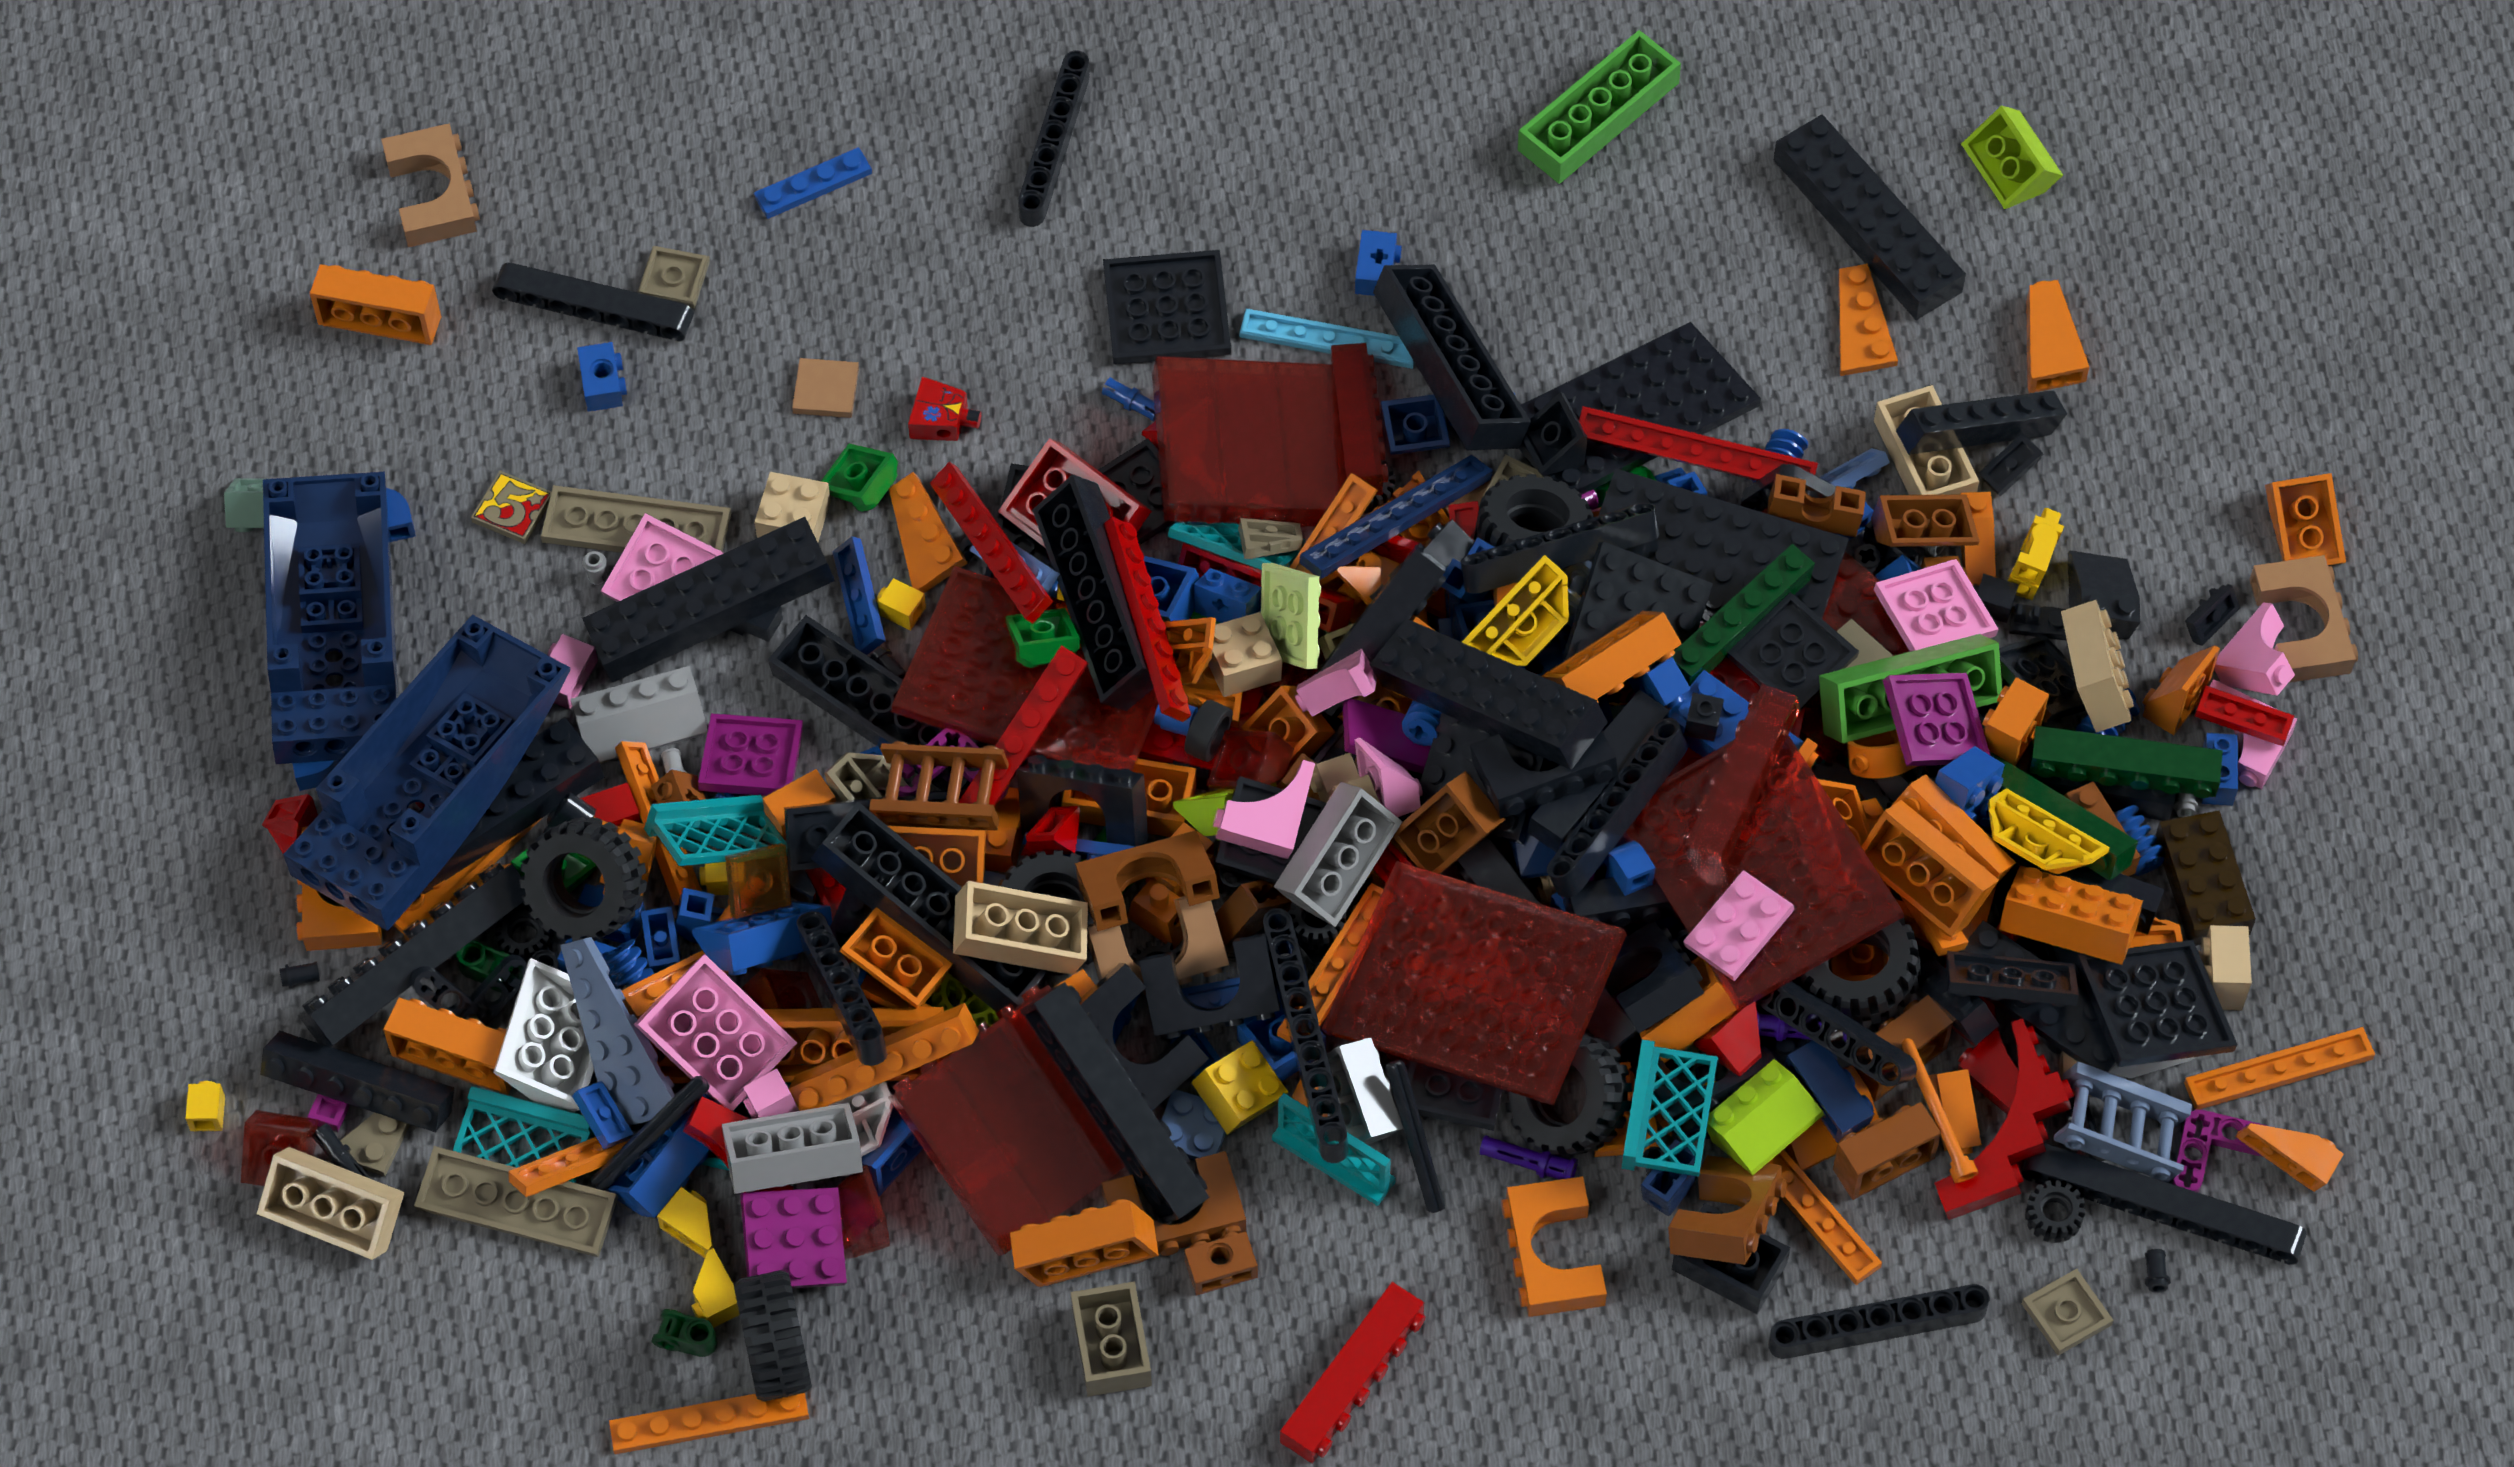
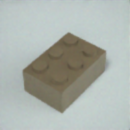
(1111, 1339)

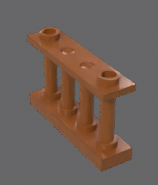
(949, 812)

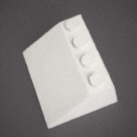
(545, 1041)

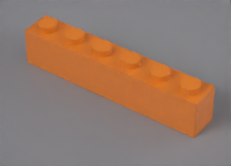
(905, 1051)

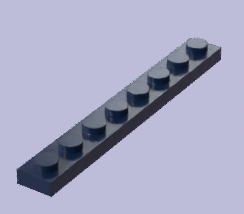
(1395, 516)

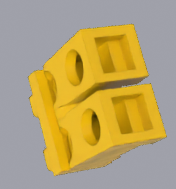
(2036, 553)

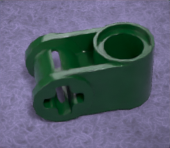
(487, 961)
(679, 1331)

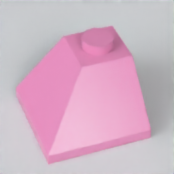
(1392, 783)

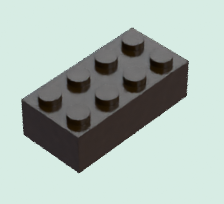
(2204, 874)

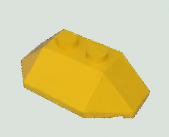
(1525, 616)
(2040, 835)

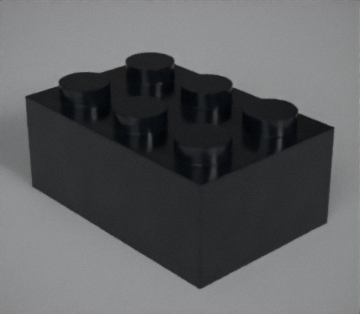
(1740, 1283)

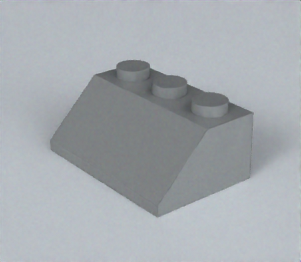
(1363, 1092)

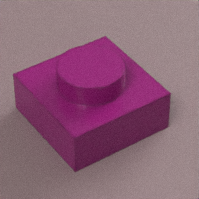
(328, 1111)

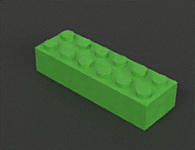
(1599, 106)
(1856, 700)

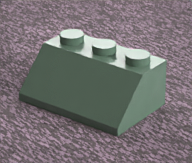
(244, 504)

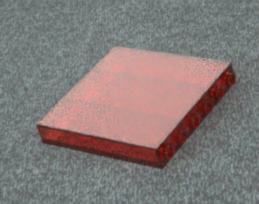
(1246, 440)
(1006, 1128)

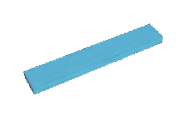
(1320, 336)

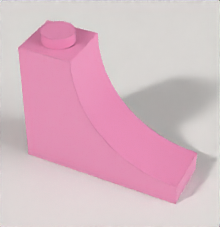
(2249, 657)
(1337, 683)
(2255, 755)
(1268, 823)

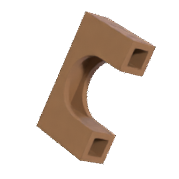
(435, 151)
(2310, 583)
(1200, 952)

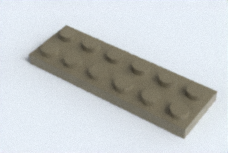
(610, 519)
(481, 1195)

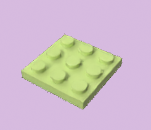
(1292, 613)

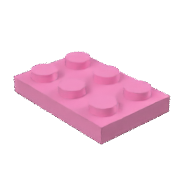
(1738, 925)

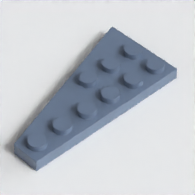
(616, 1047)

